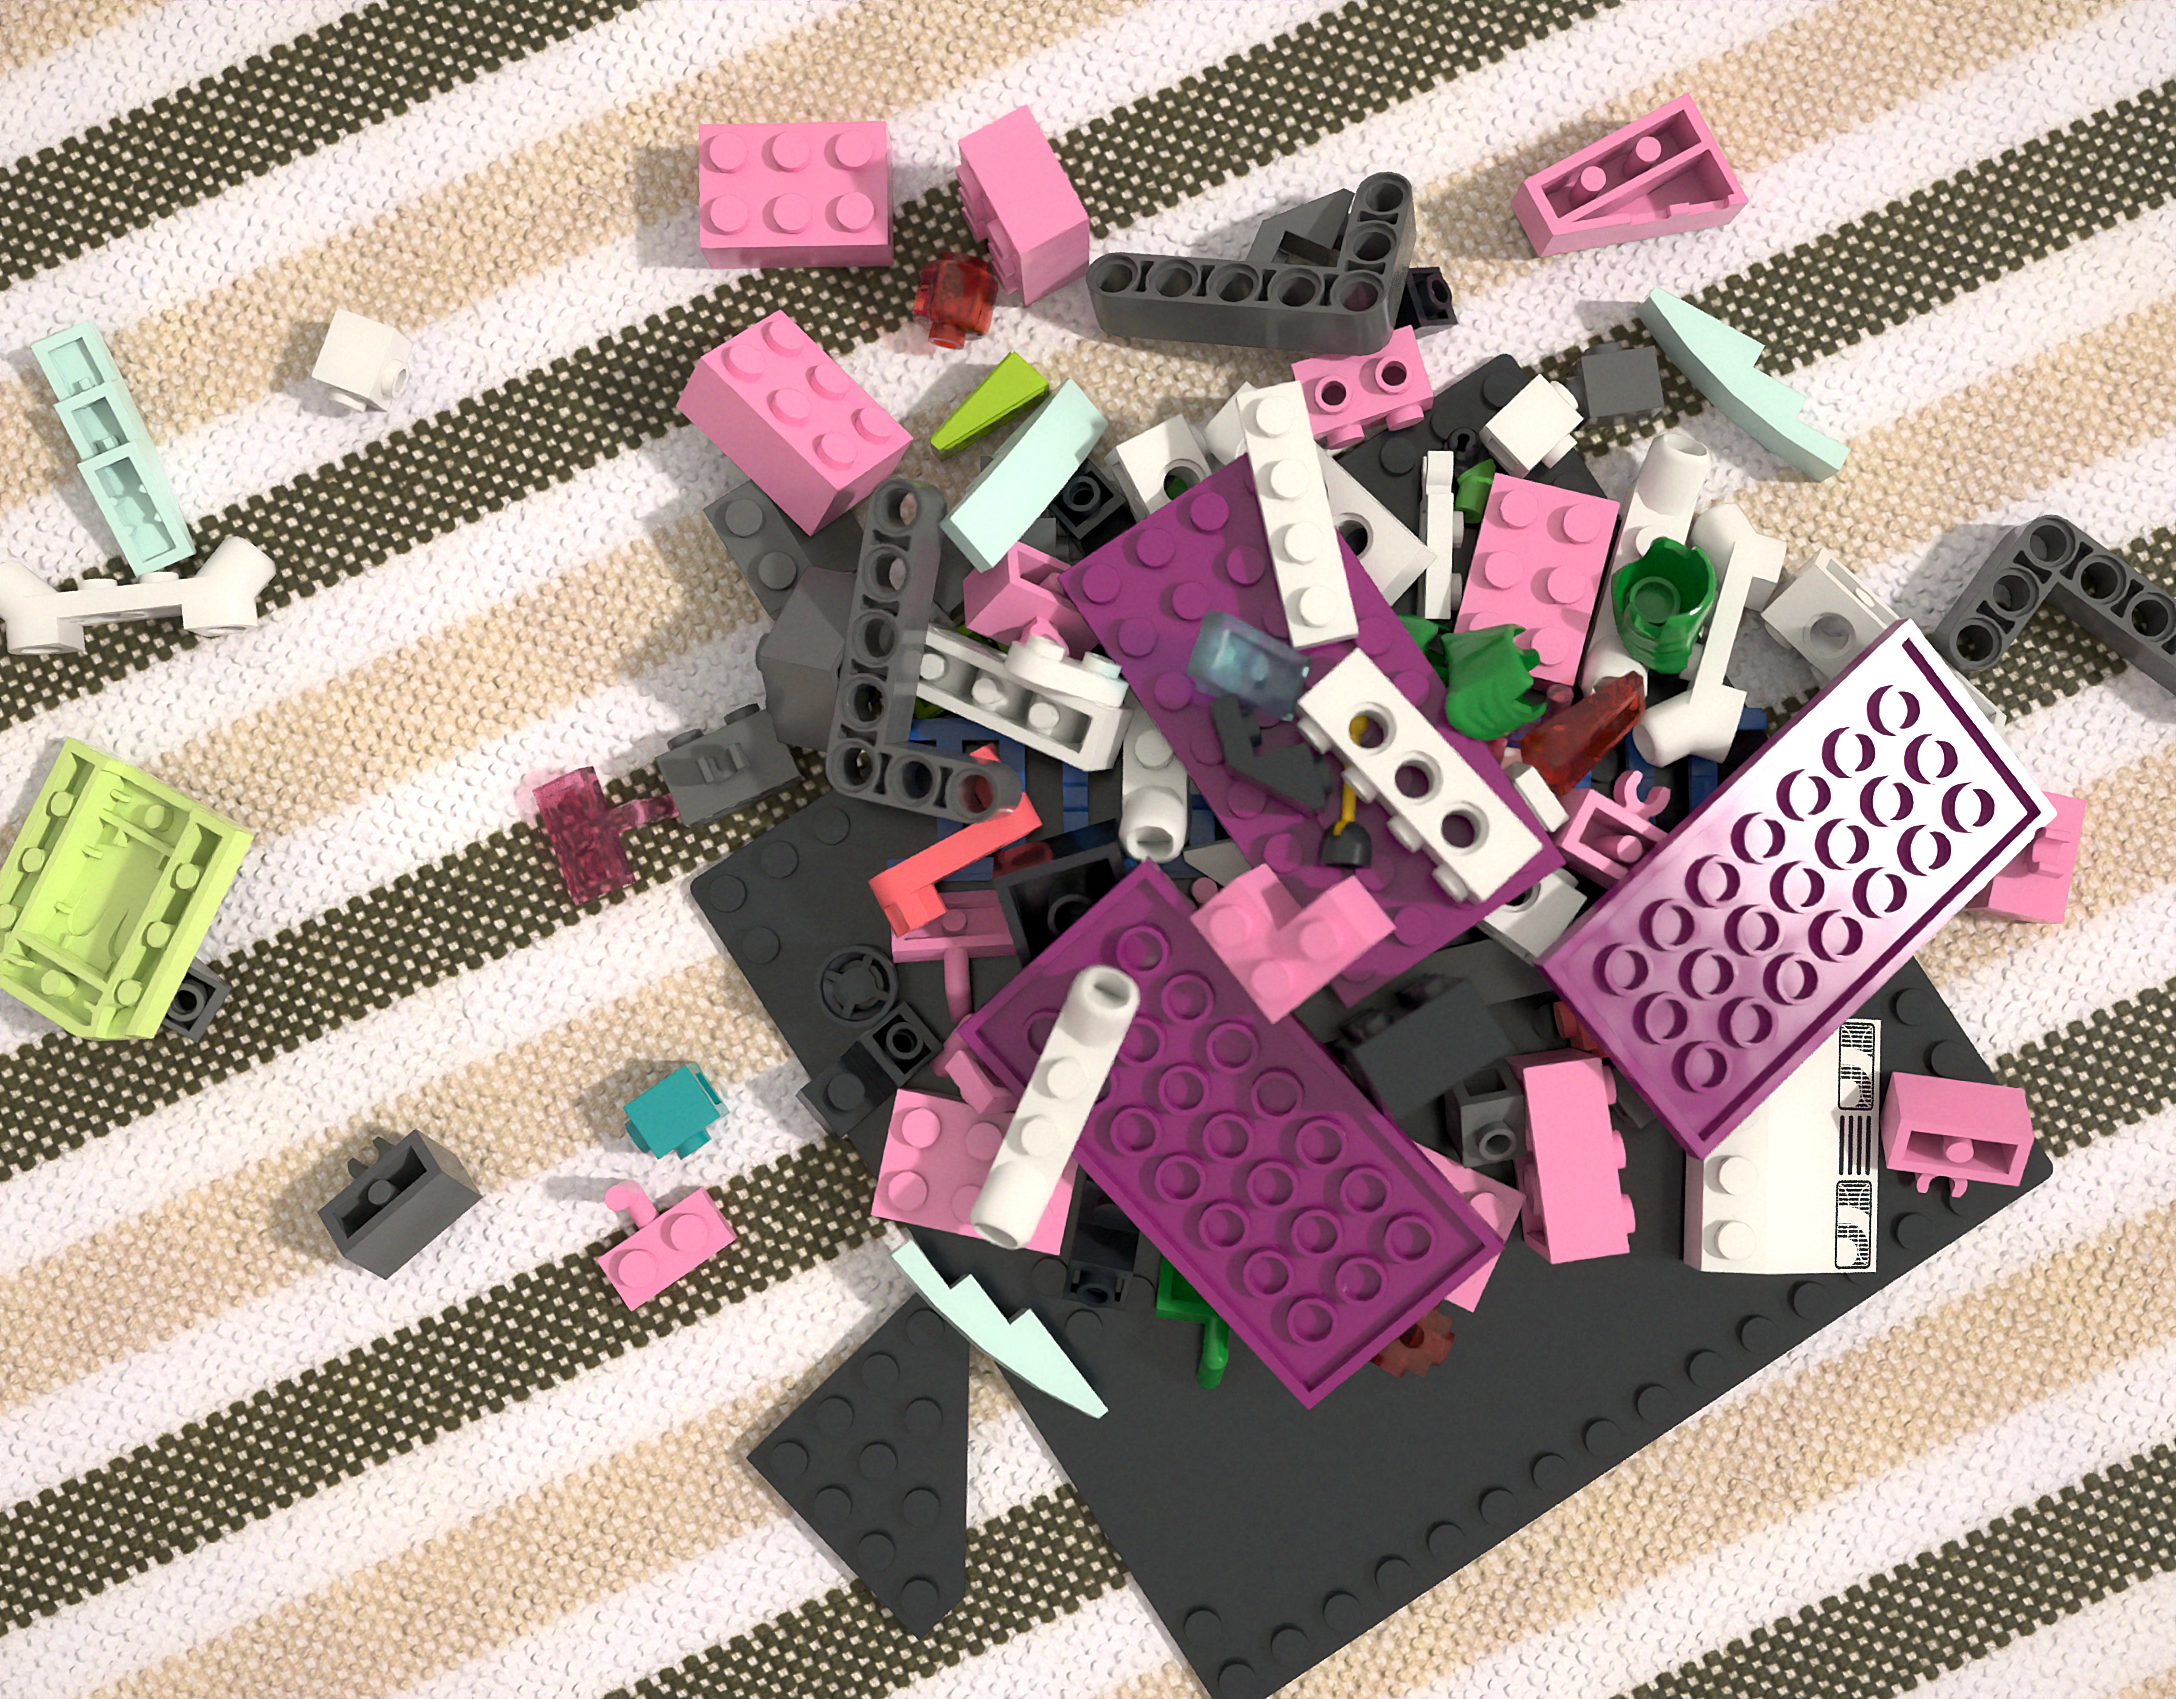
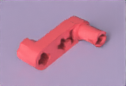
(908, 888)

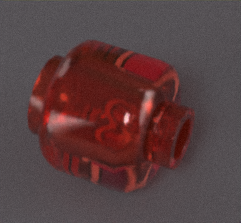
(955, 300)

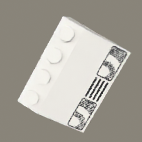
(1798, 1173)

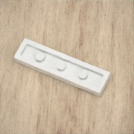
(1296, 515)

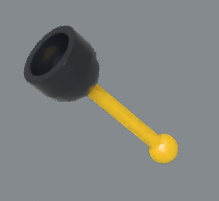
(1347, 842)

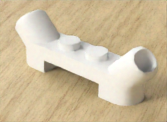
(1654, 506)
(212, 602)
(1708, 713)
(1155, 793)
(1055, 1106)

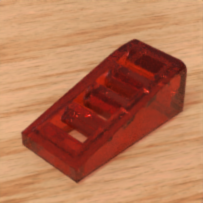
(1582, 735)

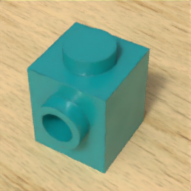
(675, 1113)

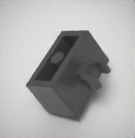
(728, 767)
(398, 1203)

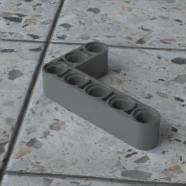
(1271, 304)
(2059, 583)
(898, 673)

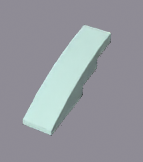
(1722, 369)
(114, 448)
(1024, 475)
(1015, 1343)

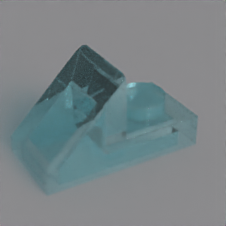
(1247, 663)

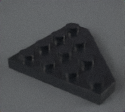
(885, 1463)

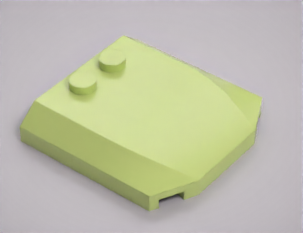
(110, 894)

